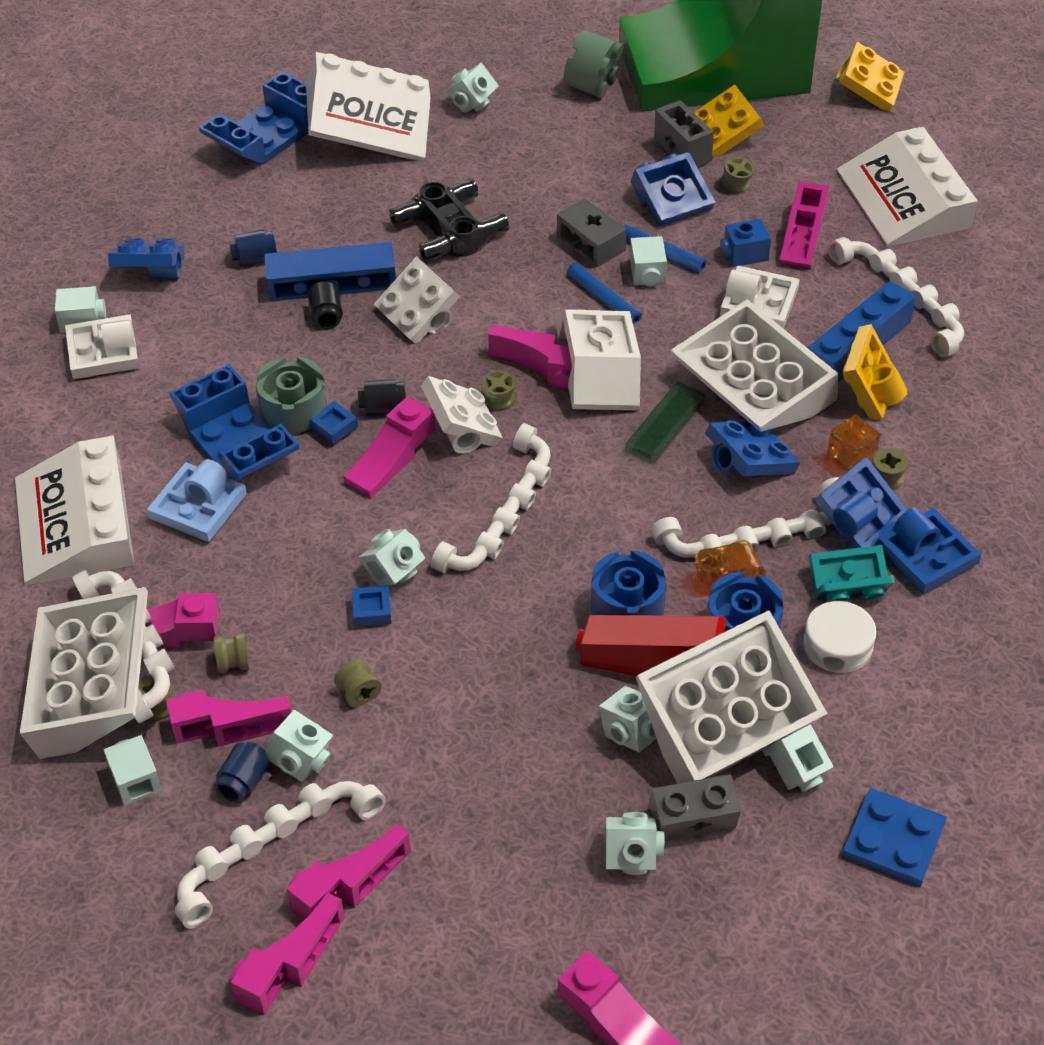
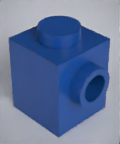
(746, 243)

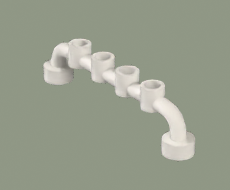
(943, 342)
(505, 518)
(779, 531)
(156, 661)
(211, 865)

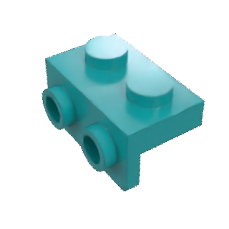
(849, 572)

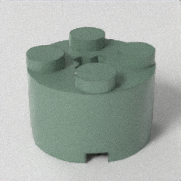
(593, 63)
(290, 393)

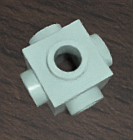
(466, 90)
(392, 557)
(627, 719)
(299, 746)
(633, 843)

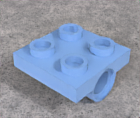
(197, 500)

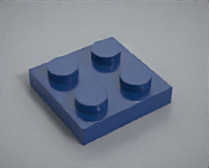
(894, 837)

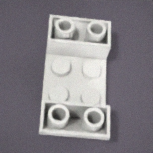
(602, 359)

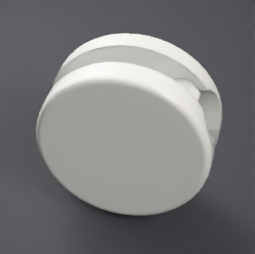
(839, 636)

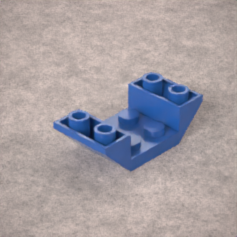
(269, 127)
(228, 426)

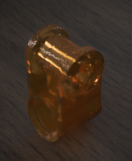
(723, 561)

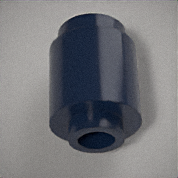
(252, 246)
(241, 771)

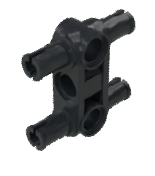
(448, 218)

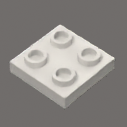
(766, 290)
(418, 301)
(101, 346)
(461, 415)

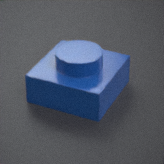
(334, 422)
(371, 606)

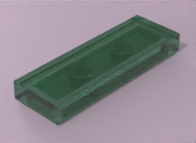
(665, 422)

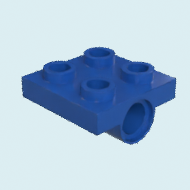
(161, 257)
(748, 451)
(861, 505)
(928, 549)

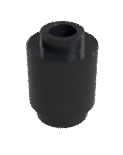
(325, 305)
(381, 395)

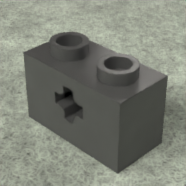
(682, 132)
(591, 232)
(695, 807)

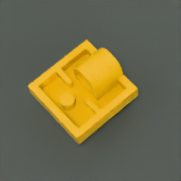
(871, 76)
(730, 119)
(873, 374)

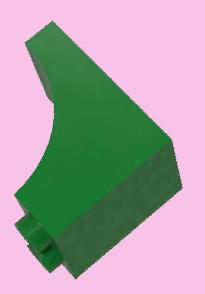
(707, 46)

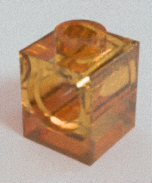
(852, 442)

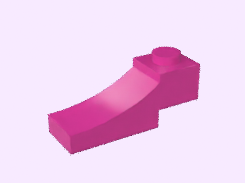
(804, 224)
(534, 351)
(392, 448)
(186, 619)
(230, 721)
(351, 876)
(292, 958)
(608, 1006)

